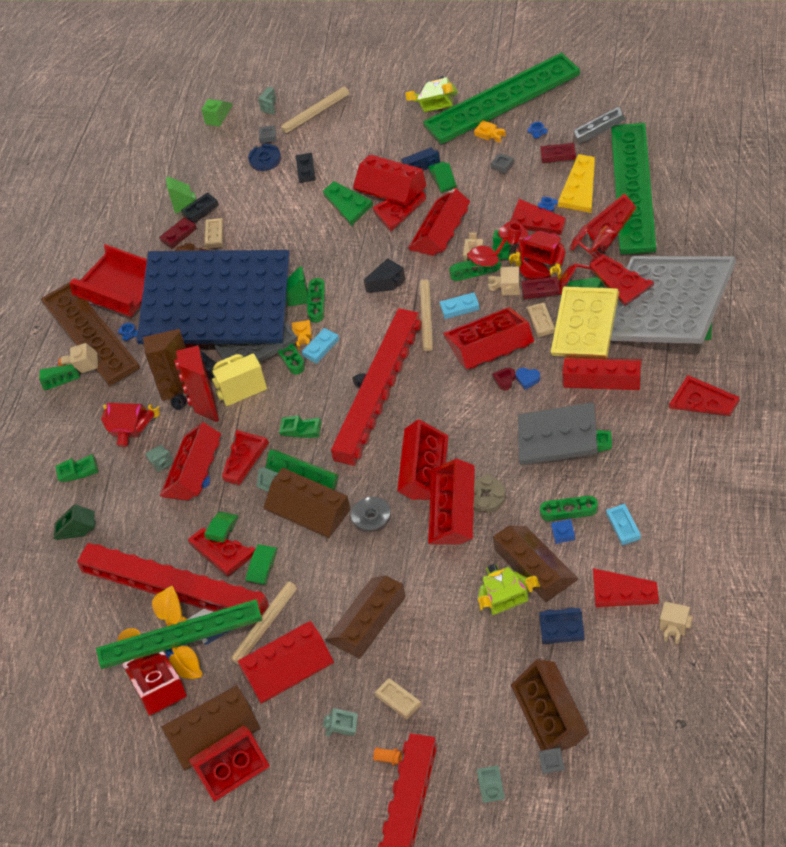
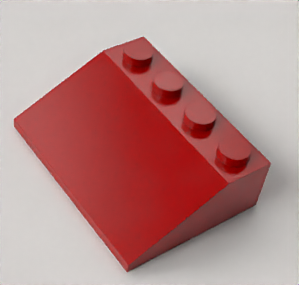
(489, 337)

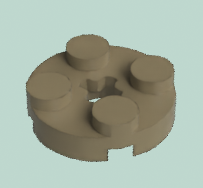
(494, 488)

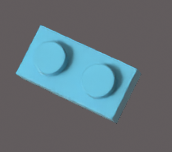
(459, 305)
(320, 345)
(623, 524)

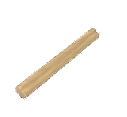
(315, 109)
(426, 315)
(267, 617)

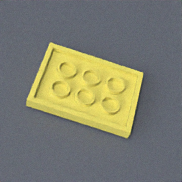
(585, 322)

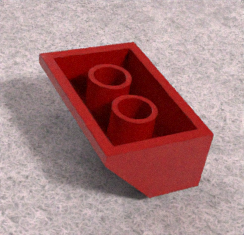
(229, 763)

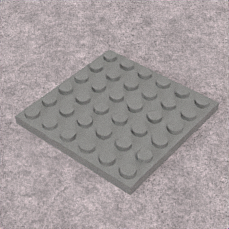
(680, 301)

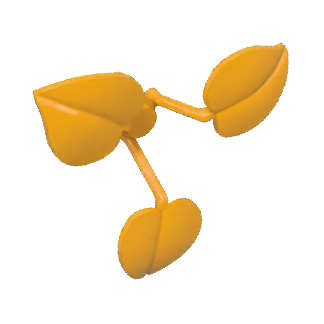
(167, 607)

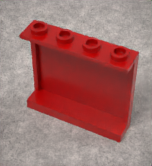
(113, 281)

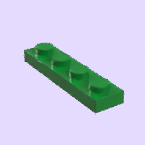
(278, 460)

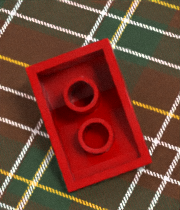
(154, 681)

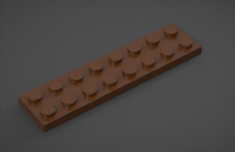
(86, 326)

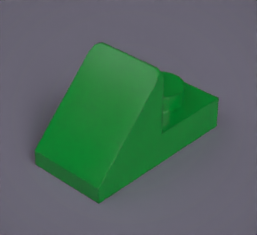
(442, 176)

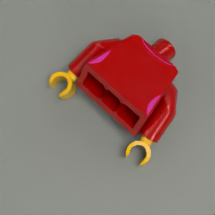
(542, 248)
(127, 420)

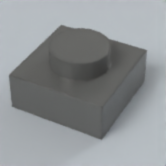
(267, 134)
(502, 163)
(551, 760)

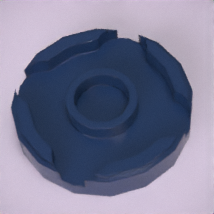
(264, 157)

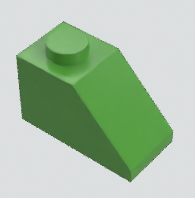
(215, 111)
(179, 194)

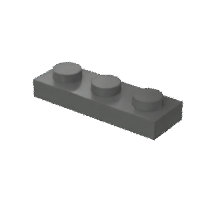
(599, 125)

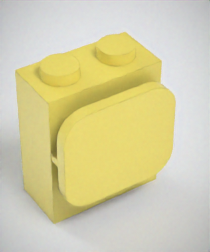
(238, 378)

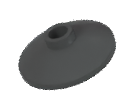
(367, 508)

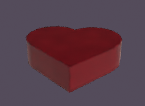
(504, 378)

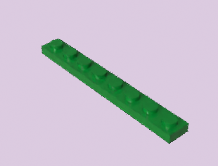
(178, 634)

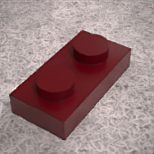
(558, 152)
(178, 232)
(540, 287)

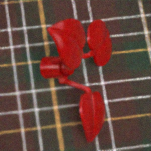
(513, 233)
(604, 233)

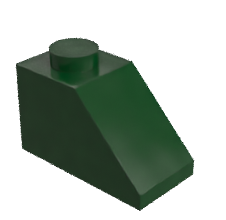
(74, 523)

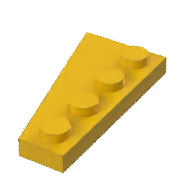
(579, 185)

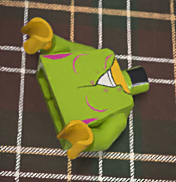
(435, 94)
(504, 589)

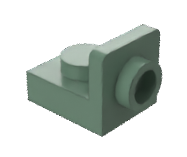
(267, 101)
(159, 458)
(340, 722)
(490, 784)

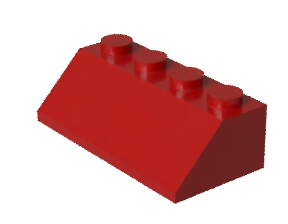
(389, 179)
(440, 223)
(602, 373)
(196, 382)
(421, 452)
(191, 463)
(451, 503)
(285, 662)

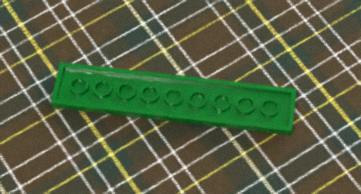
(501, 98)
(633, 179)

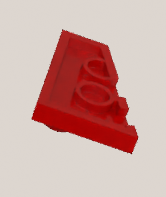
(394, 213)
(613, 217)
(538, 219)
(617, 277)
(704, 398)
(243, 456)
(224, 555)
(623, 590)

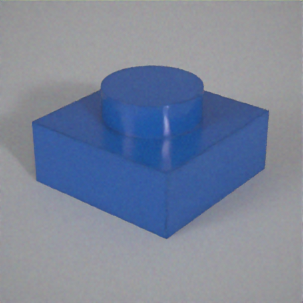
(563, 531)

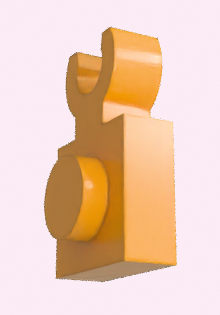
(488, 130)
(303, 332)

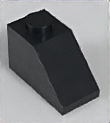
(385, 277)

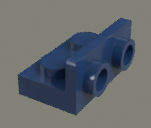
(422, 159)
(561, 625)

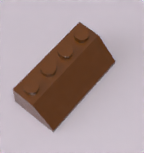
(160, 353)
(306, 503)
(533, 558)
(367, 615)
(549, 706)
(208, 724)

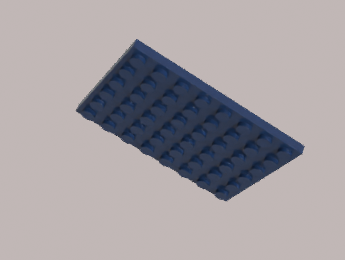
(216, 295)

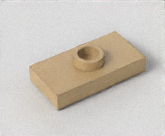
(214, 233)
(541, 319)
(398, 698)

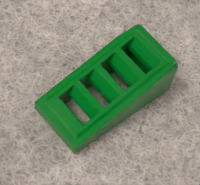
(54, 376)

